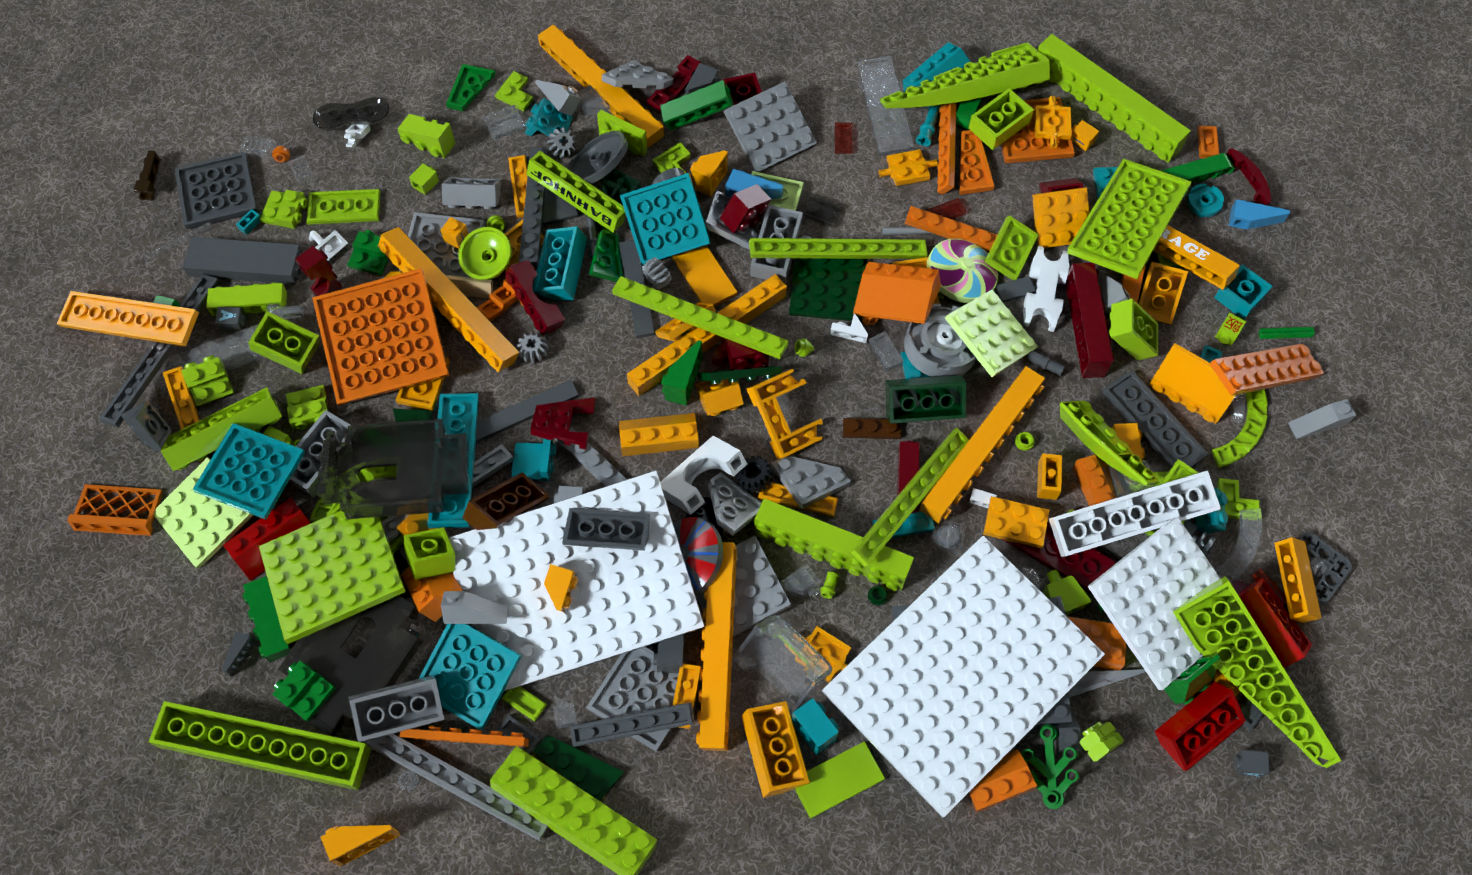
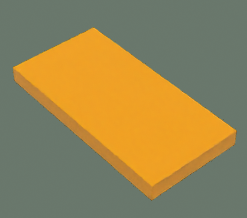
(705, 275)

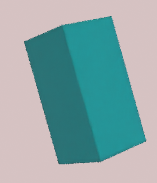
(249, 222)

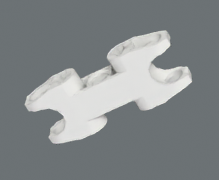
(1048, 275)

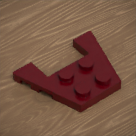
(555, 420)

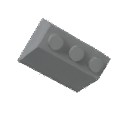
(471, 192)

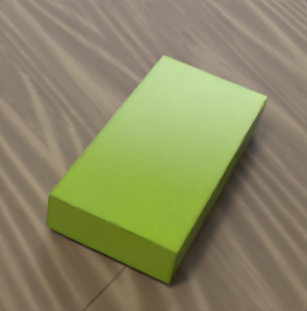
(524, 702)

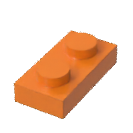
(1207, 141)

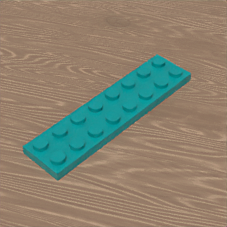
(459, 417)

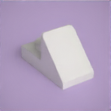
(854, 332)

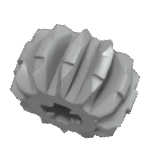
(557, 147)
(656, 273)
(525, 350)

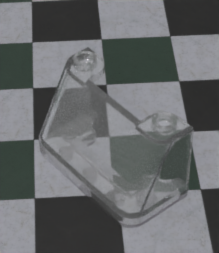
(784, 660)

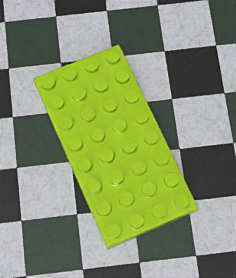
(1129, 218)

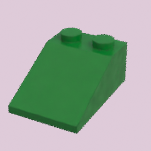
(682, 375)
(1193, 680)

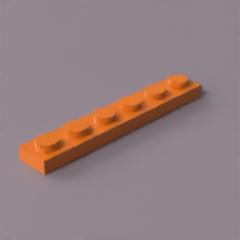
(946, 150)
(949, 228)
(473, 736)

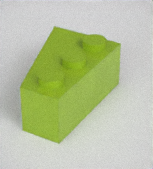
(427, 135)

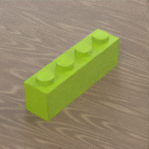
(249, 298)

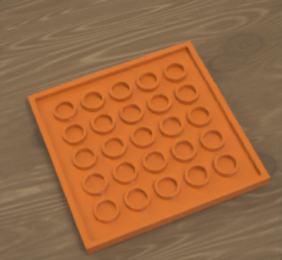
(380, 336)

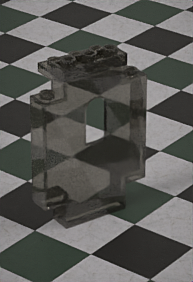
(426, 464)
(375, 667)

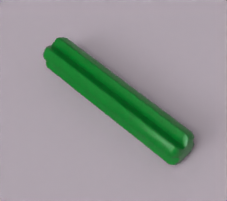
(1286, 332)

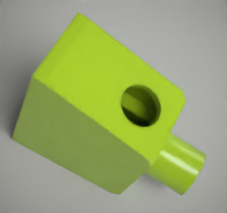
(1070, 591)

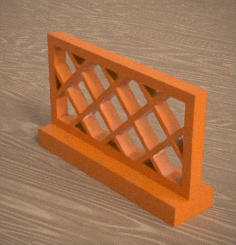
(110, 524)

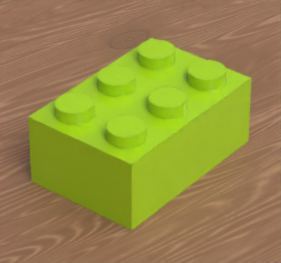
(1001, 119)
(1134, 329)
(284, 342)

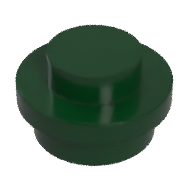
(877, 595)

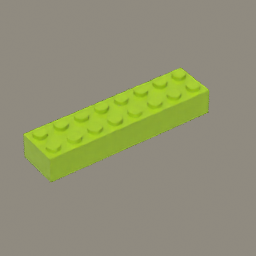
(829, 544)
(573, 813)

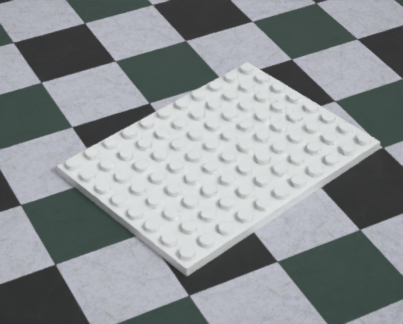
(620, 594)
(962, 675)

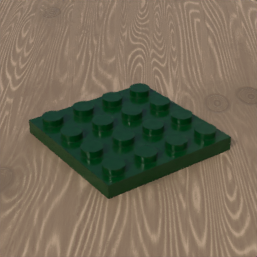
(826, 287)

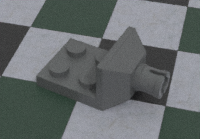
(148, 424)

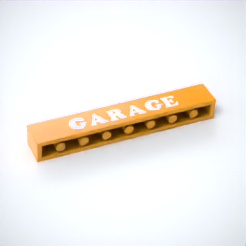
(1197, 258)

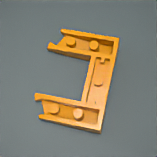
(783, 440)

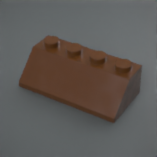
(504, 502)

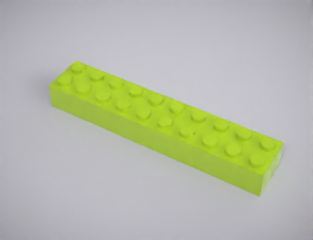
(1113, 100)
(260, 745)

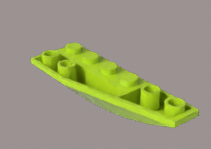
(1103, 441)

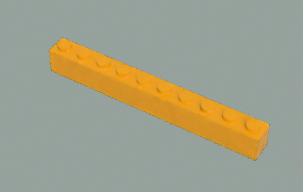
(589, 73)
(450, 300)
(742, 310)
(981, 445)
(717, 655)

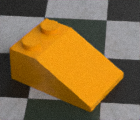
(1162, 291)
(351, 842)

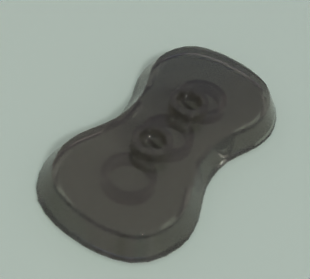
(337, 115)

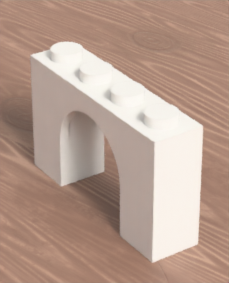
(711, 455)

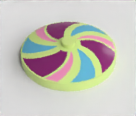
(962, 269)

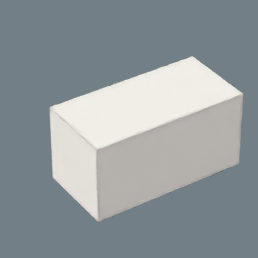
(980, 497)

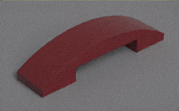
(681, 79)
(1253, 176)

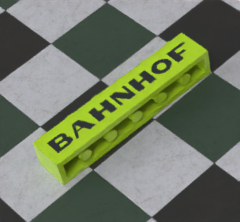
(576, 191)

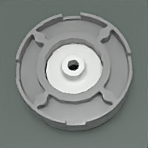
(936, 346)

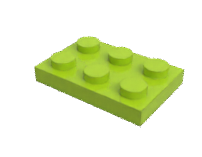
(636, 136)
(1011, 248)

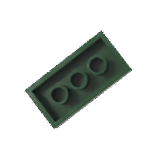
(925, 399)

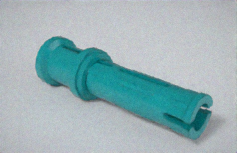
(927, 128)

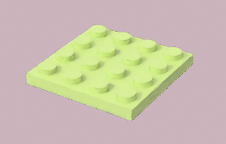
(991, 332)
(198, 522)

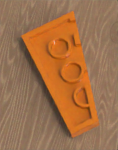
(974, 167)

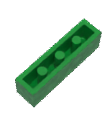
(696, 105)
(266, 620)

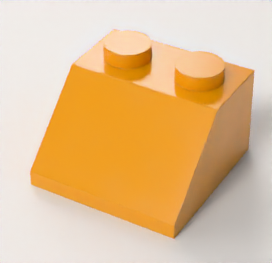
(709, 172)
(719, 397)

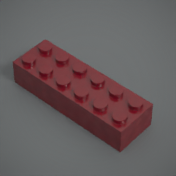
(1089, 320)

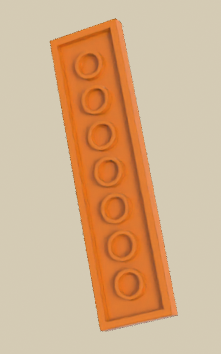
(1266, 369)

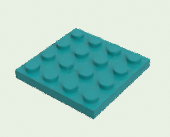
(665, 218)
(249, 471)
(470, 672)

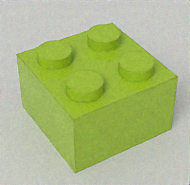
(429, 553)

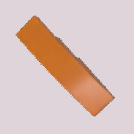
(499, 301)

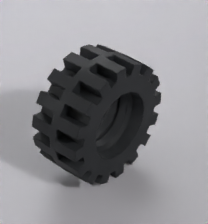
(759, 482)

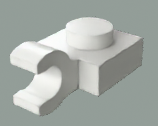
(355, 132)

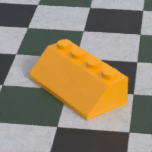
(658, 434)
(774, 749)

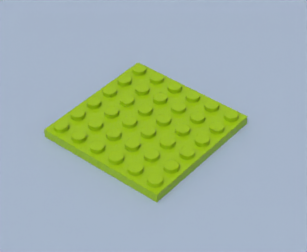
(329, 572)

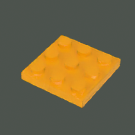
(1059, 216)

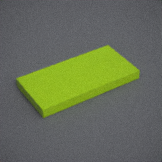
(343, 206)
(839, 780)

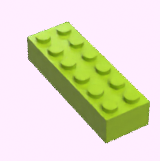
(206, 434)

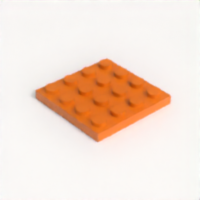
(1025, 147)

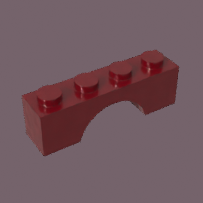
(315, 265)
(544, 316)

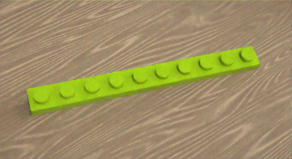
(837, 248)
(700, 317)
(909, 498)

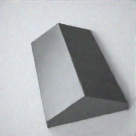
(607, 529)

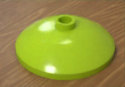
(478, 247)

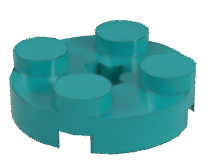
(1203, 209)

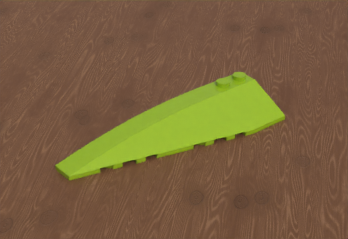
(1005, 69)
(1223, 626)

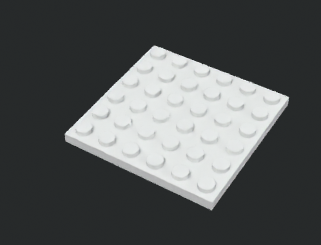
(1146, 590)

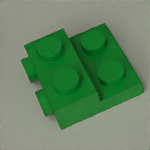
(367, 255)
(303, 690)

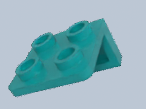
(546, 119)
(534, 460)

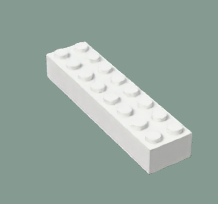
(1134, 513)

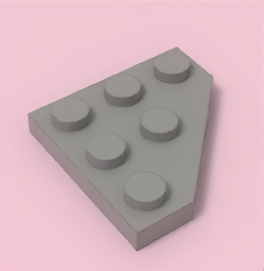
(637, 75)
(715, 225)
(809, 480)
(731, 504)

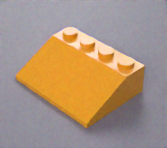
(1192, 383)

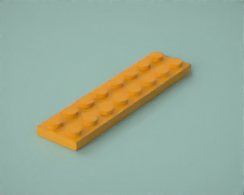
(128, 318)

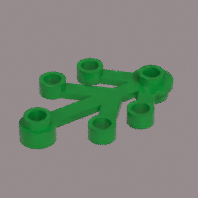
(1051, 770)

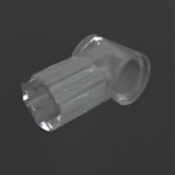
(290, 313)

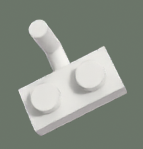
(330, 245)

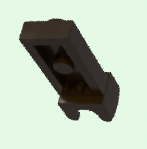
(148, 177)

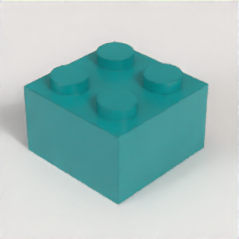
(1244, 292)
(815, 726)

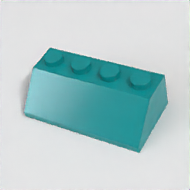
(943, 60)
(560, 263)

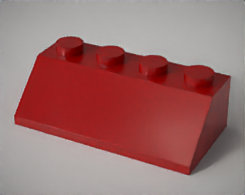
(245, 545)
(1274, 622)
(1200, 725)

